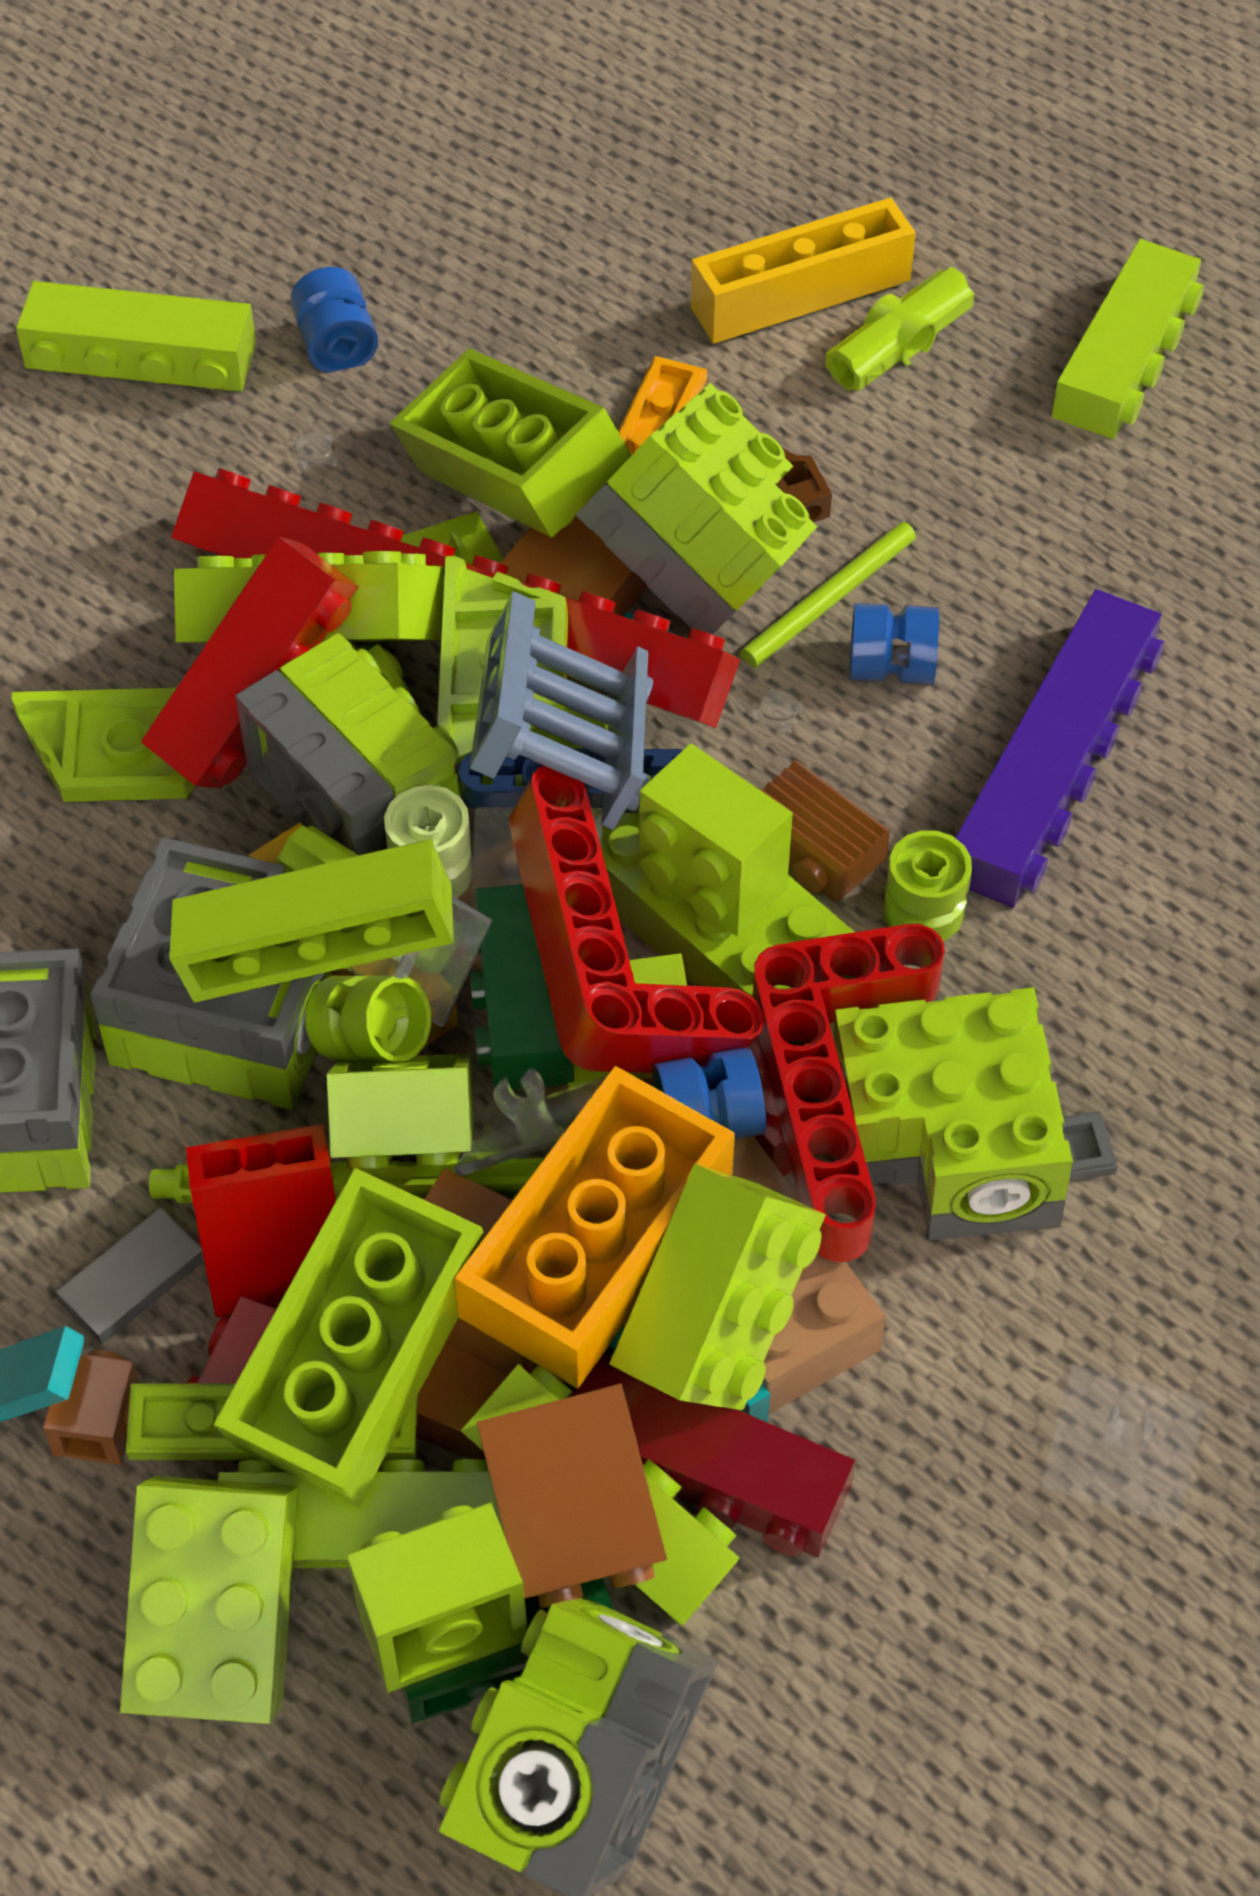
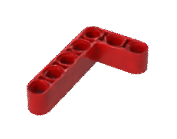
(583, 954)
(814, 1069)

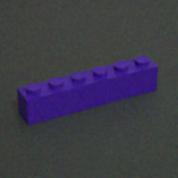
(1056, 745)

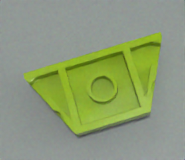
(469, 615)
(95, 743)

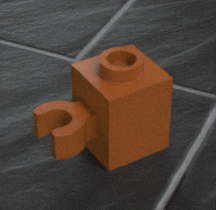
(96, 1414)

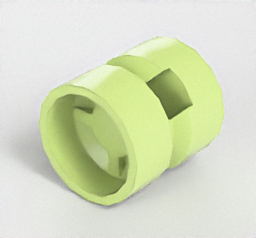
(435, 815)

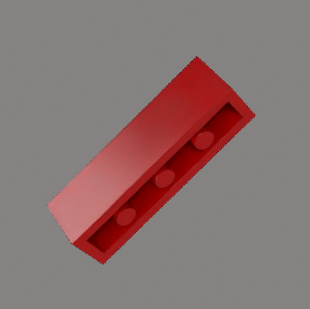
(274, 620)

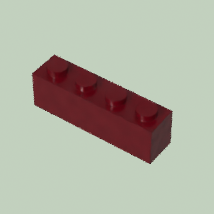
(736, 1464)

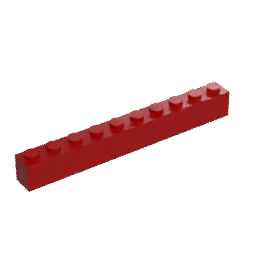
(230, 520)

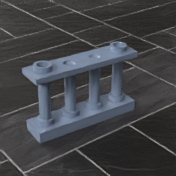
(509, 709)

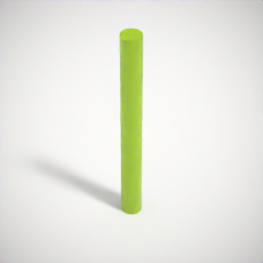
(828, 595)

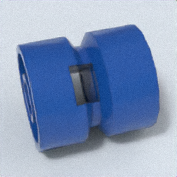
(333, 319)
(872, 643)
(722, 1090)

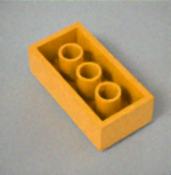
(587, 1225)

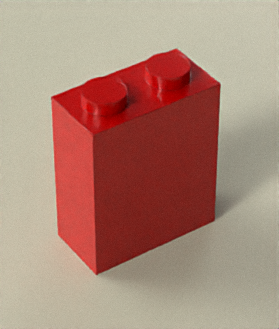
(259, 1210)

